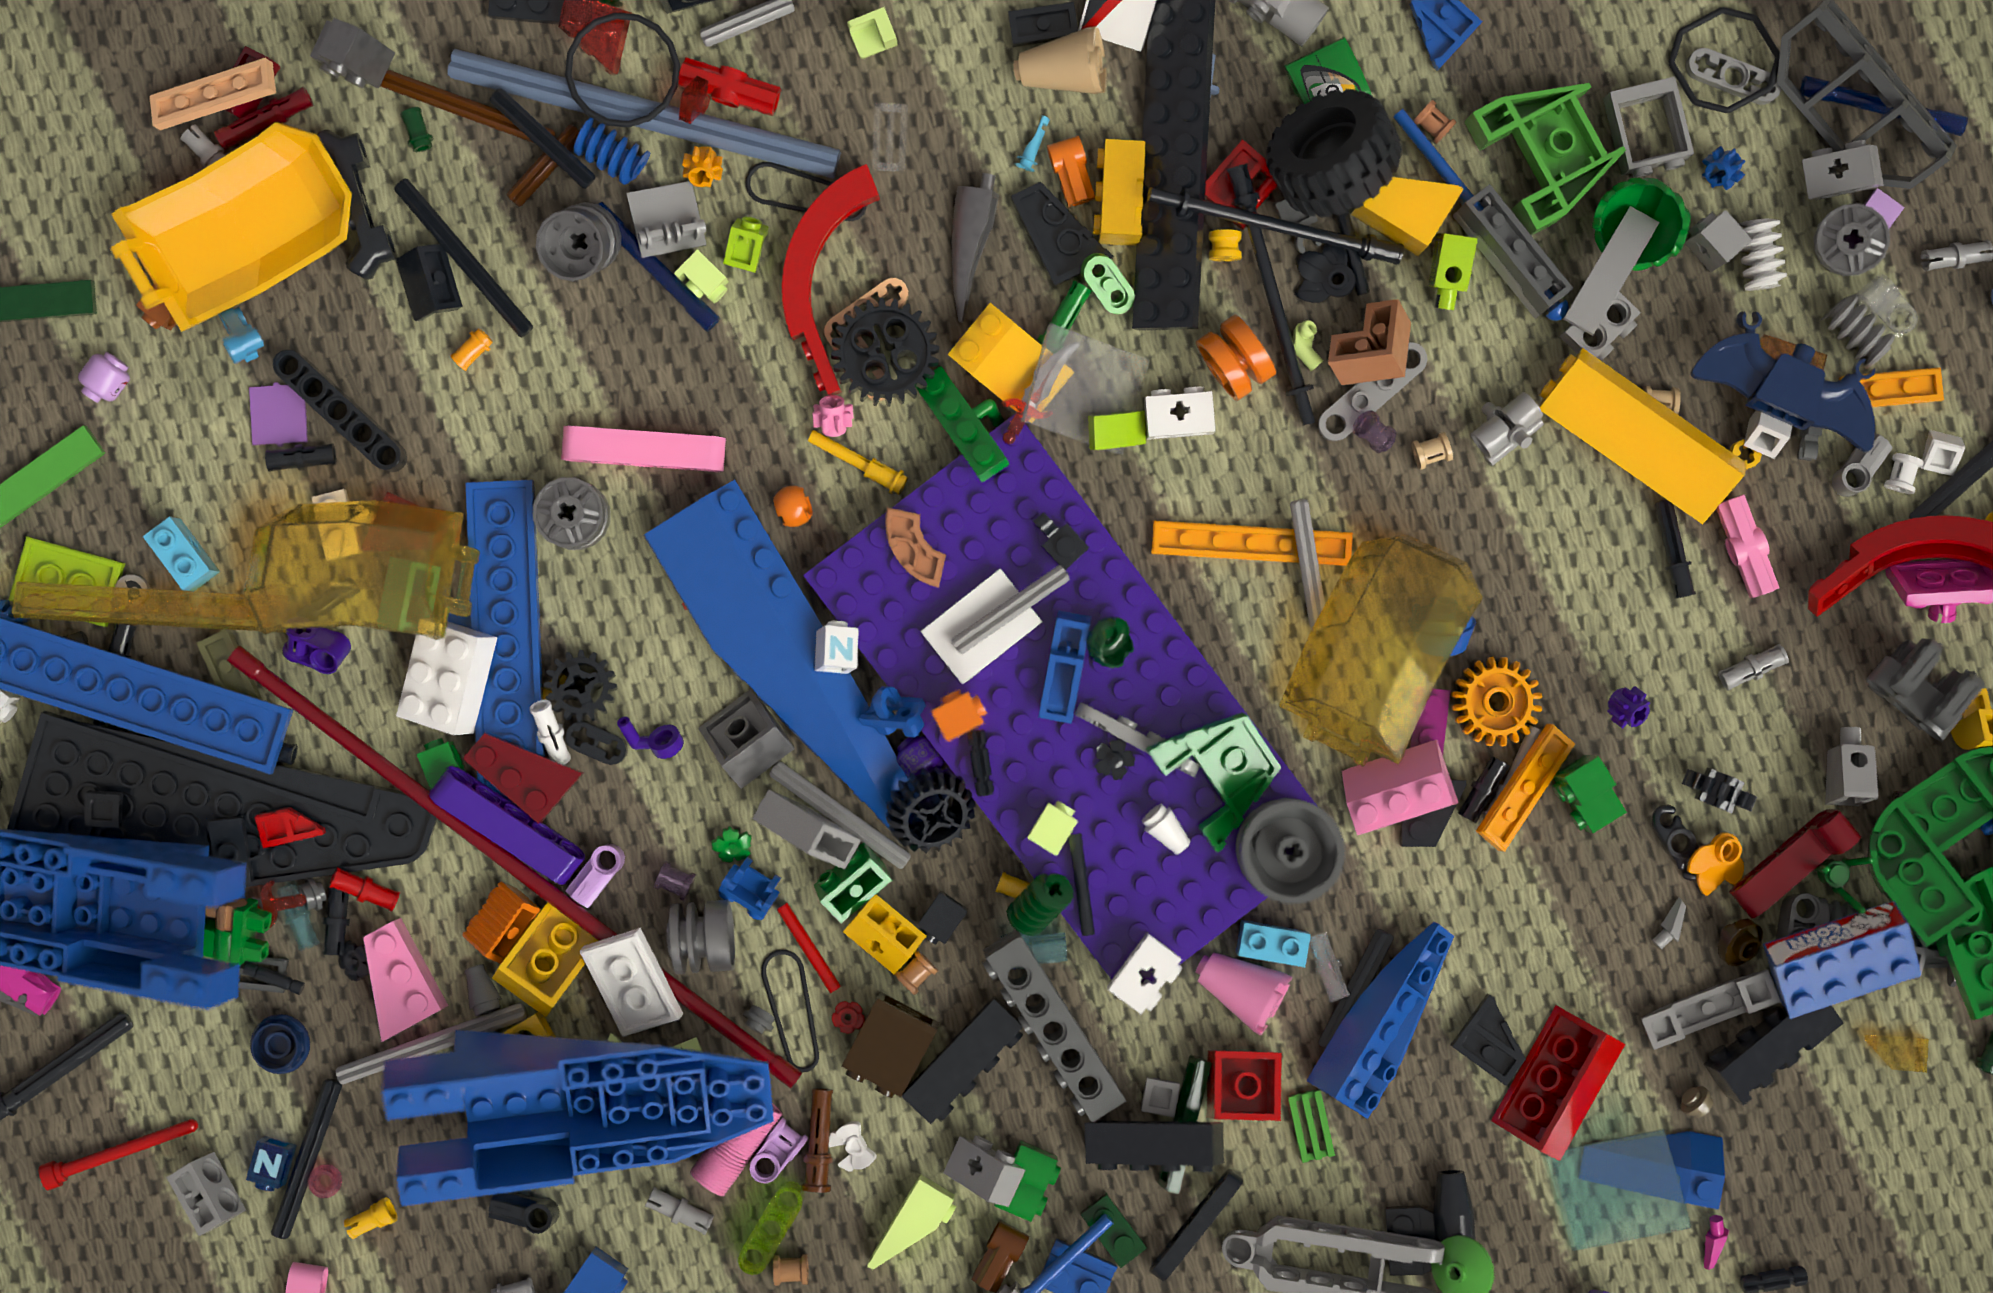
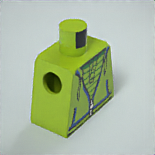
(1452, 252)

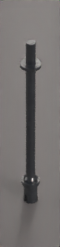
(1246, 200)
(1367, 246)

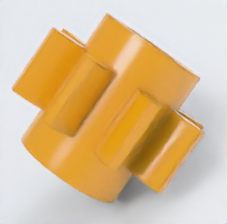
(702, 166)

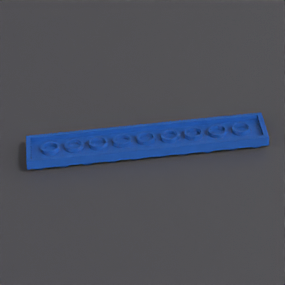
(507, 607)
(141, 697)

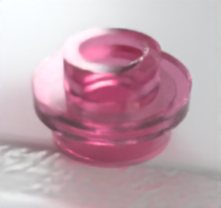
(315, 1184)

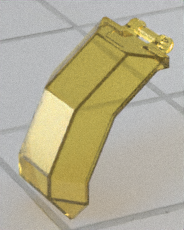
(359, 568)
(1381, 646)

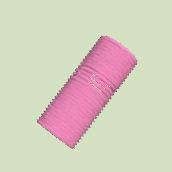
(716, 1166)

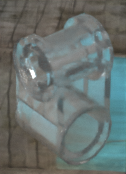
(1887, 303)

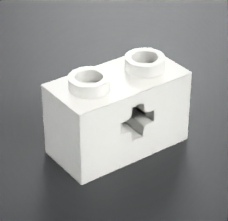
(1196, 422)
(1127, 980)

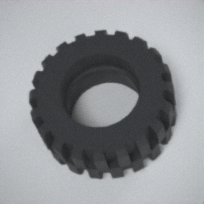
(1334, 153)

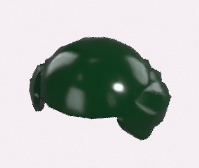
(1110, 642)

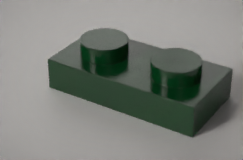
(1119, 1239)

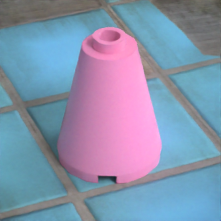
(1244, 988)

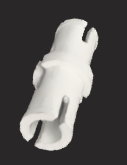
(544, 716)

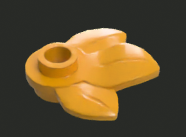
(1717, 862)

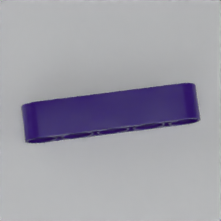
(506, 825)

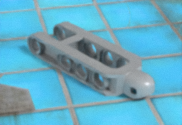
(1255, 1250)

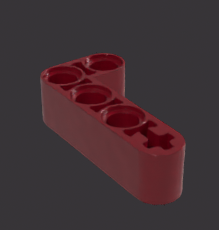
(1793, 860)

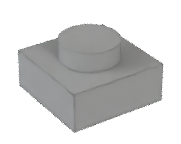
(1160, 1096)

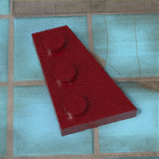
(523, 776)

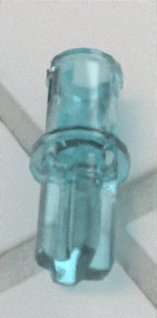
(299, 921)

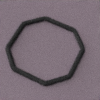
(1704, 104)

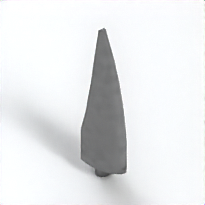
(972, 224)

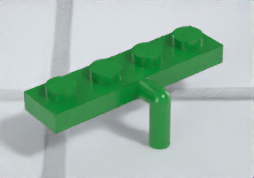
(964, 424)

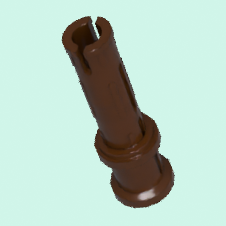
(817, 1157)

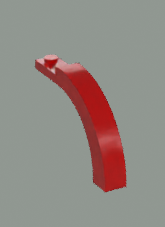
(818, 223)
(1901, 542)

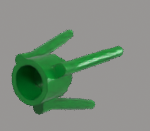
(1837, 874)

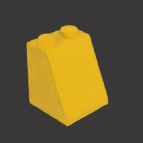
(1409, 211)

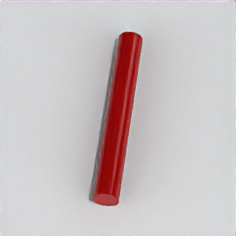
(808, 948)

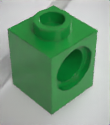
(437, 759)

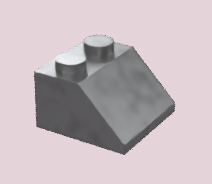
(746, 738)

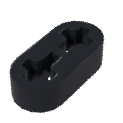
(599, 735)

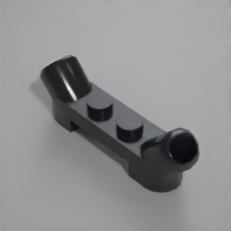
(374, 243)

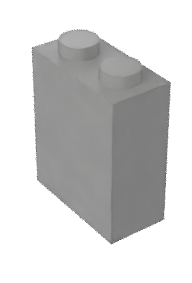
(806, 829)

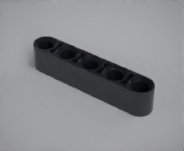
(327, 401)

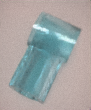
(1046, 947)

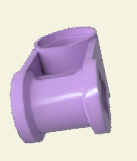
(778, 1150)

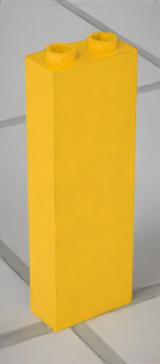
(1641, 435)

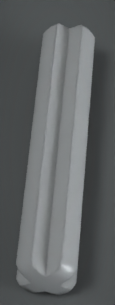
(745, 21)

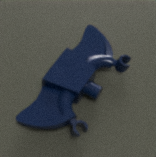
(1790, 385)

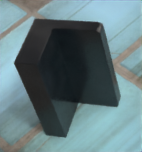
(428, 281)

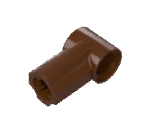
(1003, 1249)

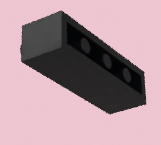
(962, 1060)
(1154, 1143)

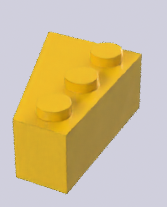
(1120, 192)

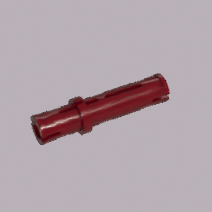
(277, 111)

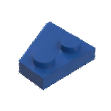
(1443, 27)

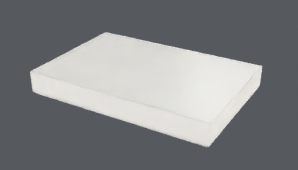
(965, 613)
(631, 982)

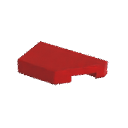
(285, 826)

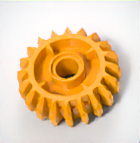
(1516, 707)

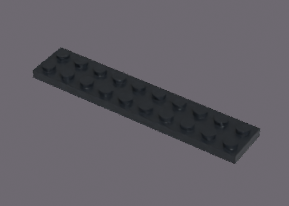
(1174, 159)

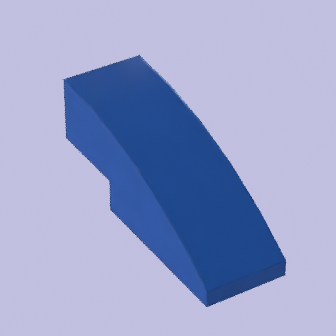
(1064, 666)

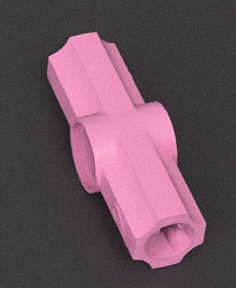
(1747, 546)

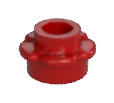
(856, 1020)

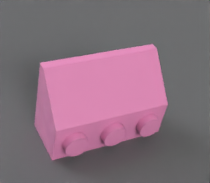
(1392, 793)

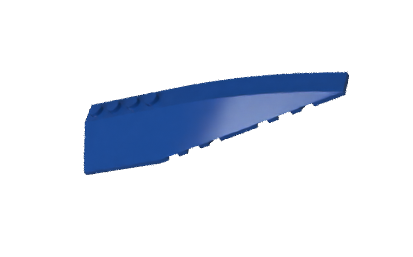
(768, 636)

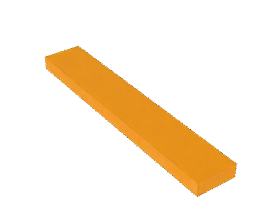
(1245, 542)

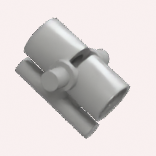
(1507, 427)

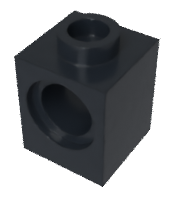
(942, 918)

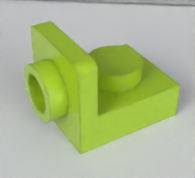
(745, 243)

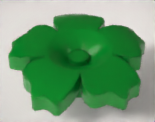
(732, 845)

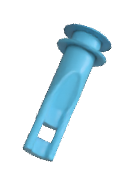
(1030, 151)

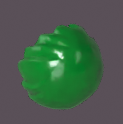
(1654, 200)

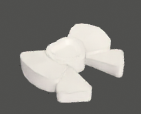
(859, 1154)

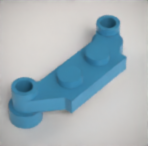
(242, 338)

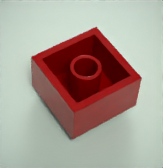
(1244, 1085)

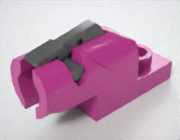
(27, 990)

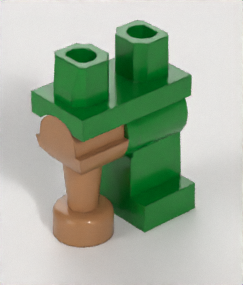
(233, 932)

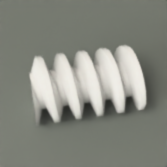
(1762, 255)

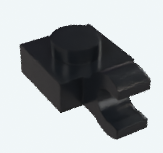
(1063, 543)

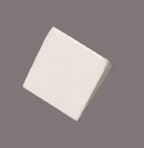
(1942, 453)

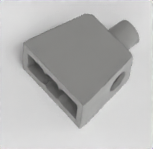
(1851, 771)

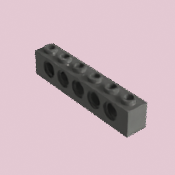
(1104, 1093)

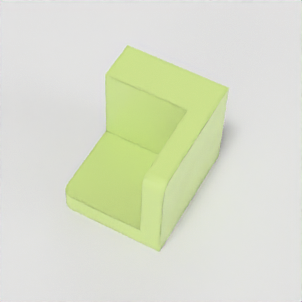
(872, 33)

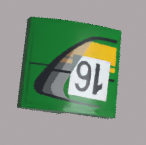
(1326, 70)

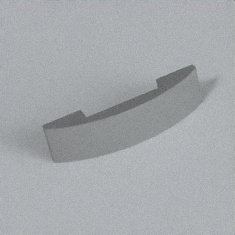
(1611, 271)
(1709, 1007)

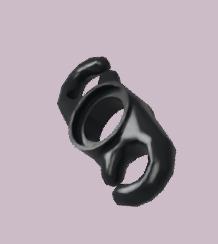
(1666, 833)

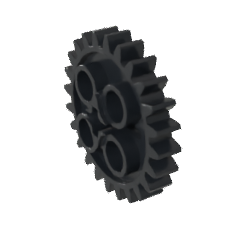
(856, 360)

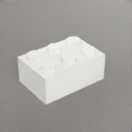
(447, 680)

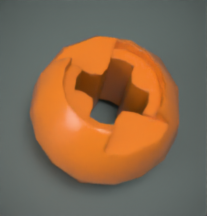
(793, 506)

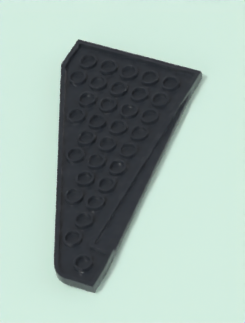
(178, 790)

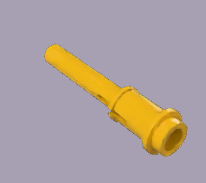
(874, 470)

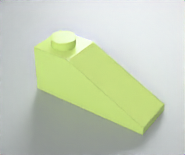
(916, 1218)

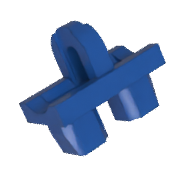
(882, 716)

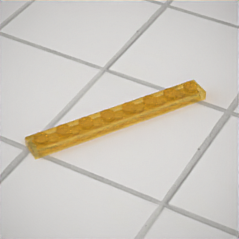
(132, 606)

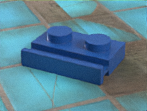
(1083, 1275)

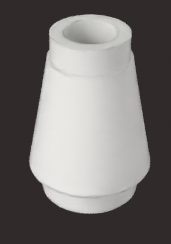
(1164, 826)

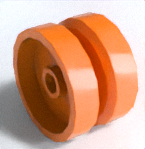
(1236, 357)

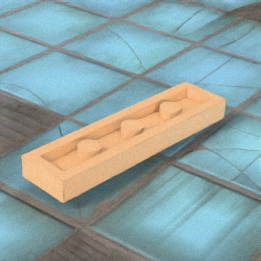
(212, 94)

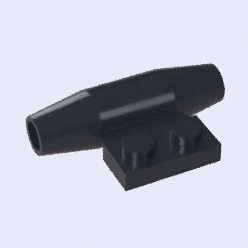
(1451, 1217)

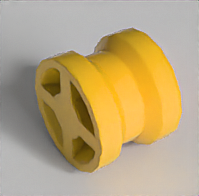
(1225, 245)

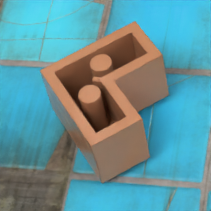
(1376, 351)

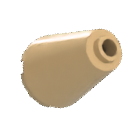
(1065, 64)

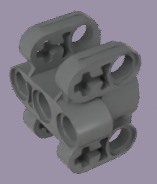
(1927, 706)

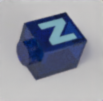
(271, 1163)

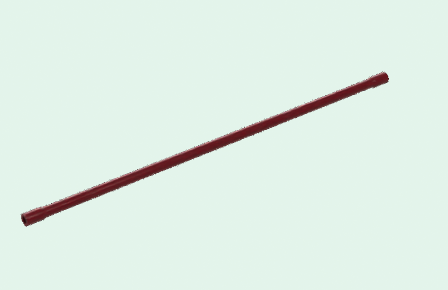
(257, 671)

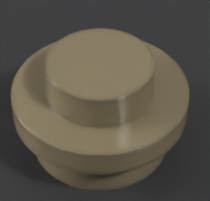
(1696, 1102)

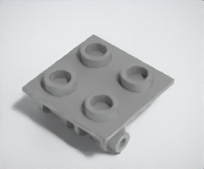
(666, 219)

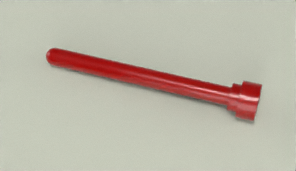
(54, 1174)

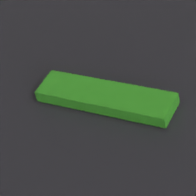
(47, 473)

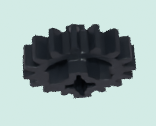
(595, 681)
(1719, 790)

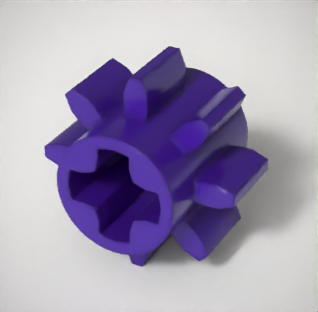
(1628, 707)

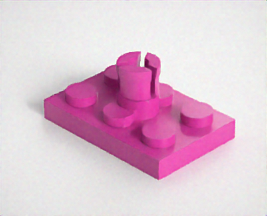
(1941, 585)

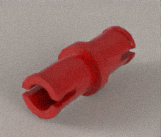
(364, 889)

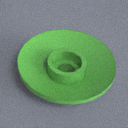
(1471, 1260)

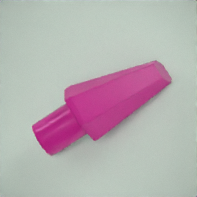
(1715, 1241)

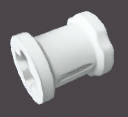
(1903, 473)

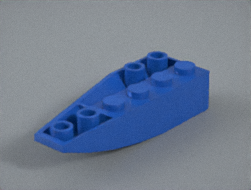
(1381, 1024)

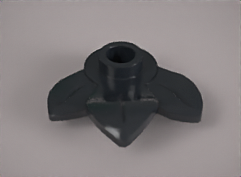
(1319, 273)

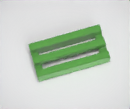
(1317, 1153)

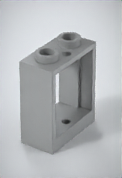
(1668, 91)

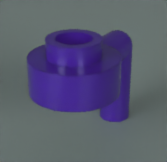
(663, 741)

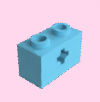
(181, 554)
(1273, 943)

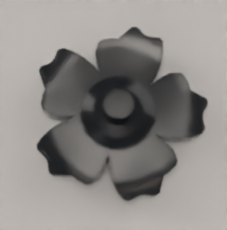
(1114, 759)
(354, 961)

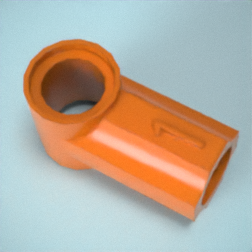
(1069, 163)

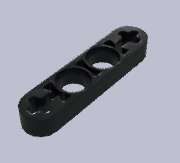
(1196, 1225)

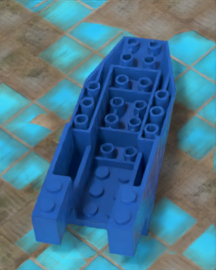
(116, 914)
(564, 1110)

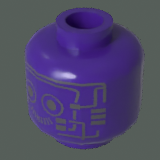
(918, 753)

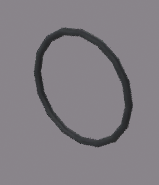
(675, 76)

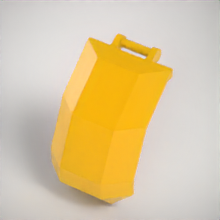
(235, 225)

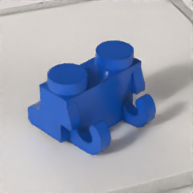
(750, 889)

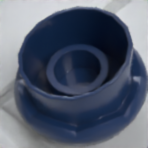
(280, 1044)

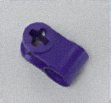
(316, 648)

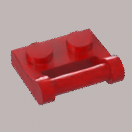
(1219, 186)

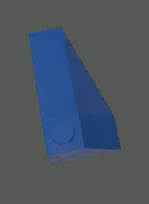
(1700, 1167)

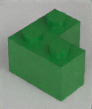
(1589, 793)

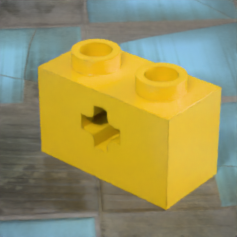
(884, 934)

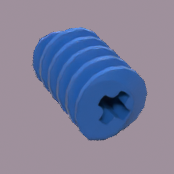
(610, 153)

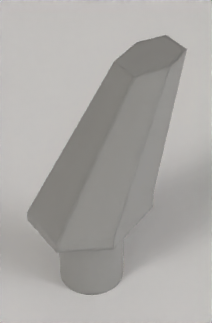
(1671, 925)

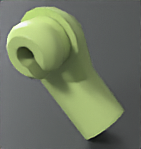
(1303, 341)

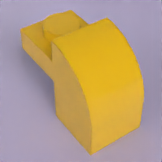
(1976, 724)

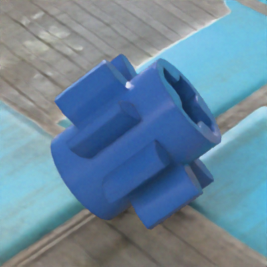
(1723, 168)

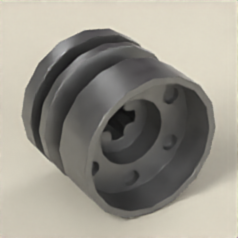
(561, 243)
(1836, 254)
(590, 519)
(701, 937)

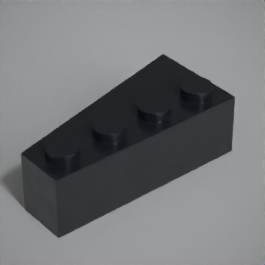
(1768, 1047)

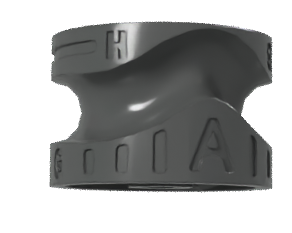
(1315, 857)

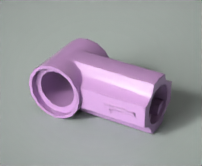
(594, 876)

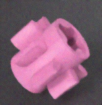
(832, 415)

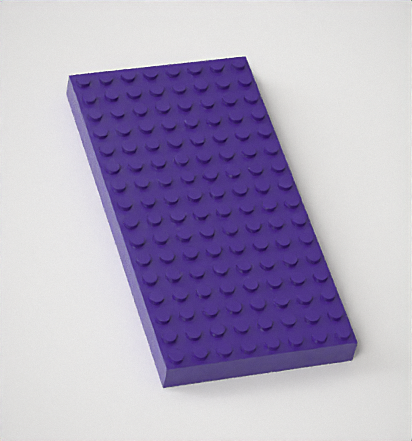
(1035, 760)

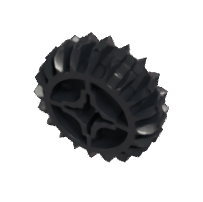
(928, 800)

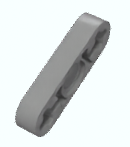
(1713, 59)

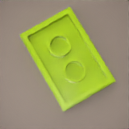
(63, 565)

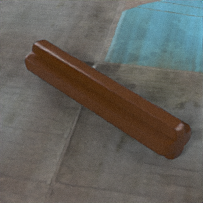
(540, 169)

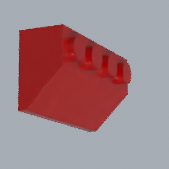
(1557, 1083)

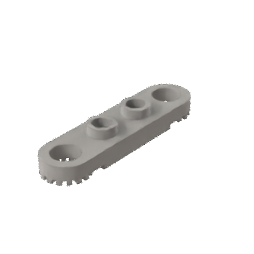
(1368, 397)
(1125, 730)

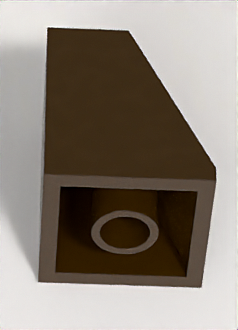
(890, 1045)

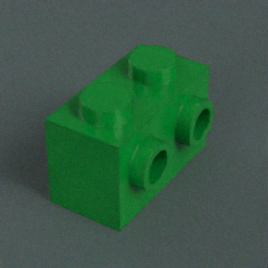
(850, 888)

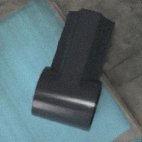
(520, 1210)

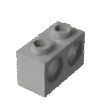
(1606, 331)
(206, 1193)

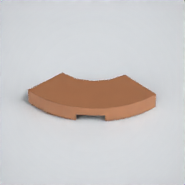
(911, 549)

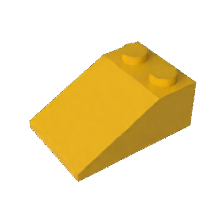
(998, 354)
(544, 960)

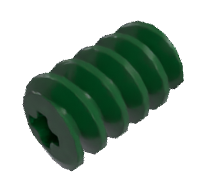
(1040, 903)

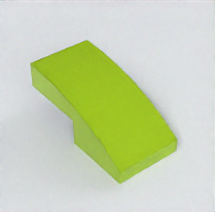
(1117, 430)

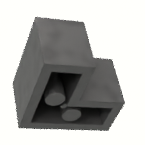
(351, 53)

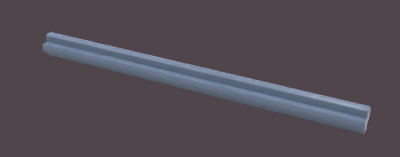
(622, 106)

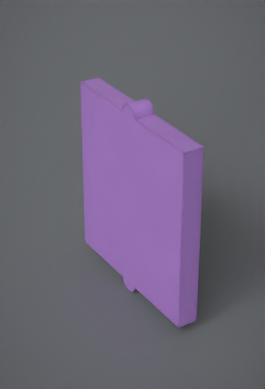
(277, 415)

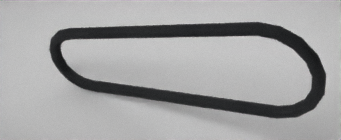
(795, 172)
(808, 1008)

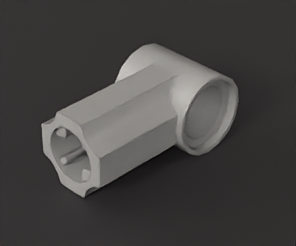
(1862, 466)

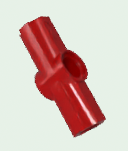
(732, 86)

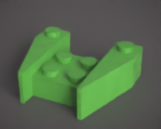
(1555, 143)

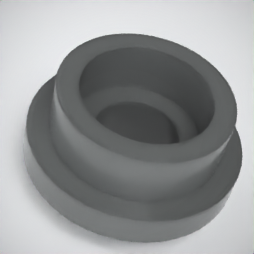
(313, 893)
(758, 1019)

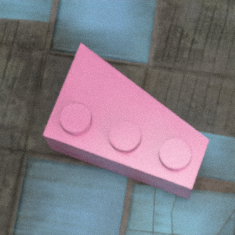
(400, 980)

